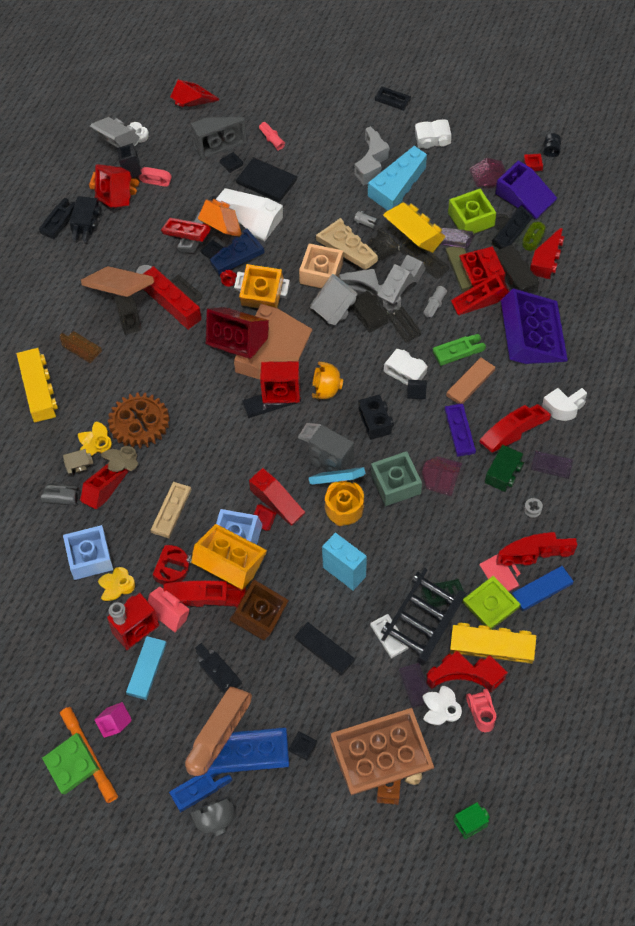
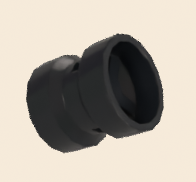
(552, 145)

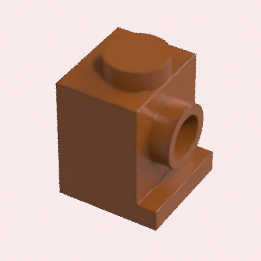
(389, 795)

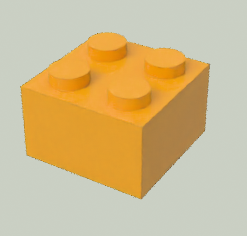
(261, 286)

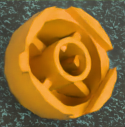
(326, 381)

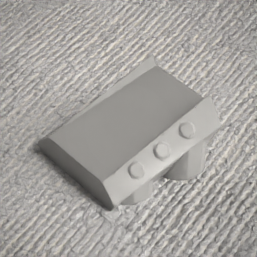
(334, 300)

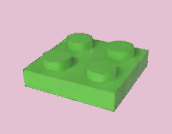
(70, 763)

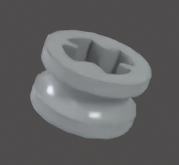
(533, 501)

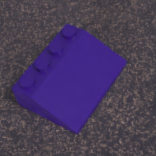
(533, 328)

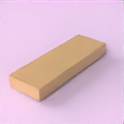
(171, 510)

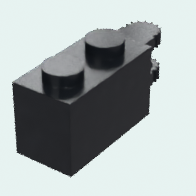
(84, 217)

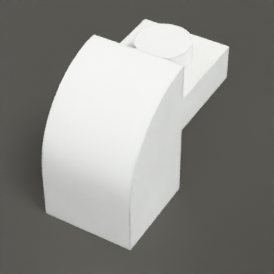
(564, 407)

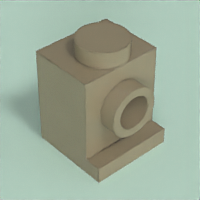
(77, 461)

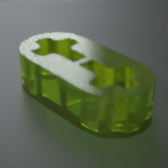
(537, 237)

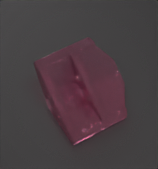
(487, 172)
(441, 475)

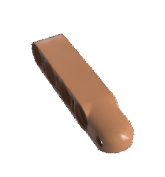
(217, 731)

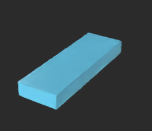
(335, 476)
(146, 668)

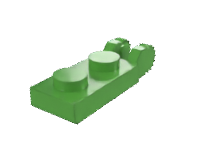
(458, 349)

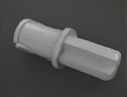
(435, 302)

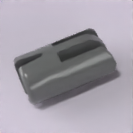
(60, 494)

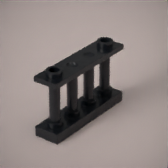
(443, 617)

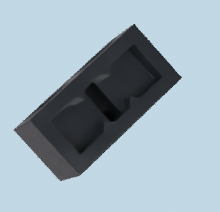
(129, 160)
(373, 417)

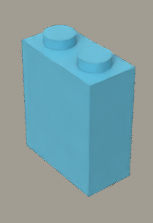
(344, 561)

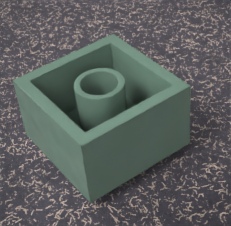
(396, 478)

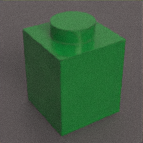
(471, 820)

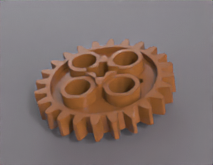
(152, 411)

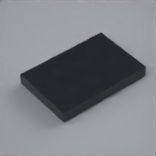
(266, 179)

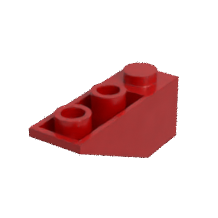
(544, 256)

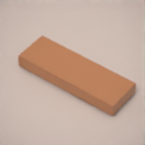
(470, 381)

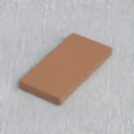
(117, 281)

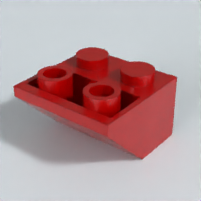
(481, 265)

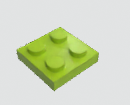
(491, 603)

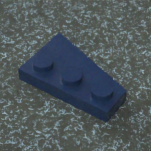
(239, 252)

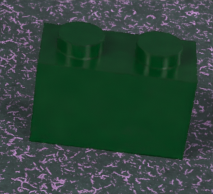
(504, 467)

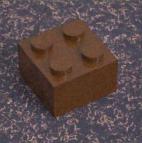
(259, 610)

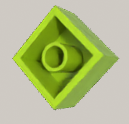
(472, 211)

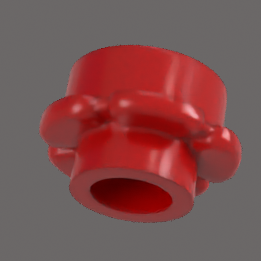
(228, 278)

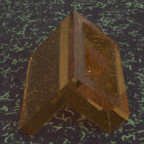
(80, 346)

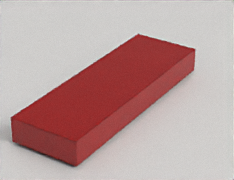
(186, 229)

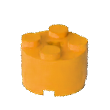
(344, 502)

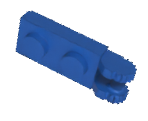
(197, 789)

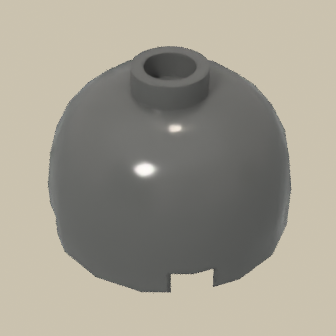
(214, 816)

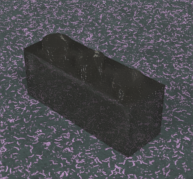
(517, 271)

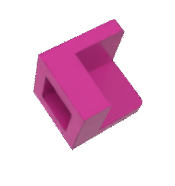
(113, 720)

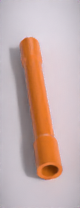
(103, 783)

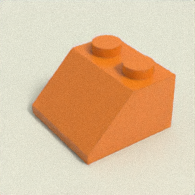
(220, 217)

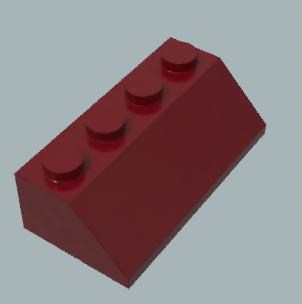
(235, 331)

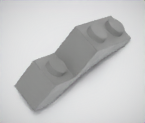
(370, 165)
(400, 278)
(367, 280)

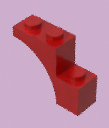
(455, 667)

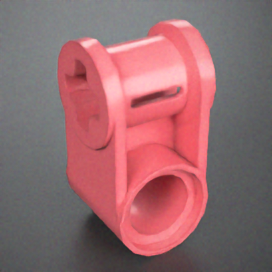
(481, 706)

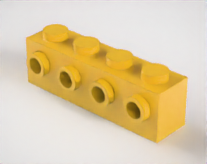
(36, 385)
(500, 643)

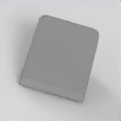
(308, 431)

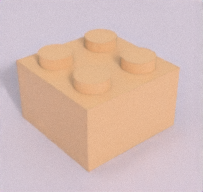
(319, 265)

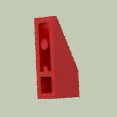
(482, 295)
(101, 486)
(275, 496)

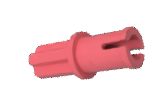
(272, 136)

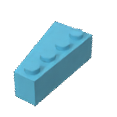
(396, 180)

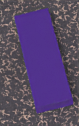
(459, 430)

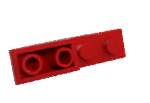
(513, 425)
(527, 549)
(205, 592)

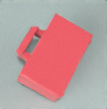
(501, 573)
(168, 608)

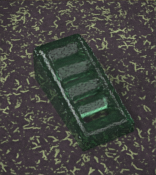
(438, 601)

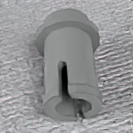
(364, 219)
(117, 611)

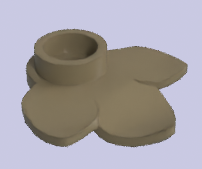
(121, 459)

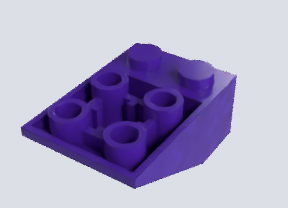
(524, 187)

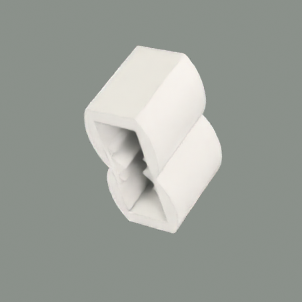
(433, 133)
(404, 367)

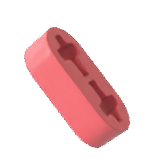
(155, 176)

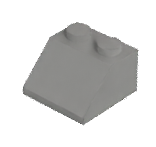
(115, 132)

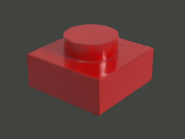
(533, 161)
(266, 516)

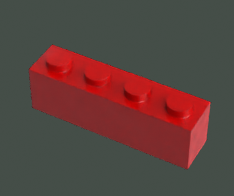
(173, 299)

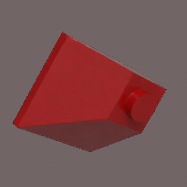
(191, 94)

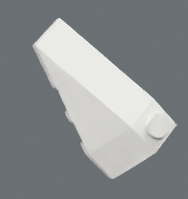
(254, 212)

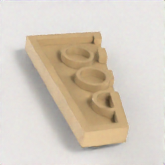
(341, 237)

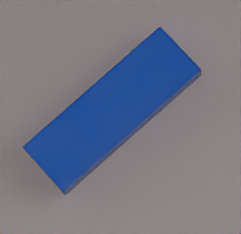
(542, 588)

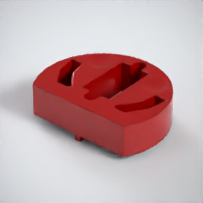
(175, 556)

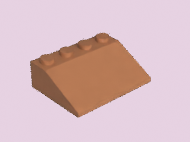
(284, 343)
(381, 751)

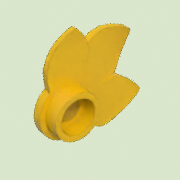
(92, 440)
(116, 584)

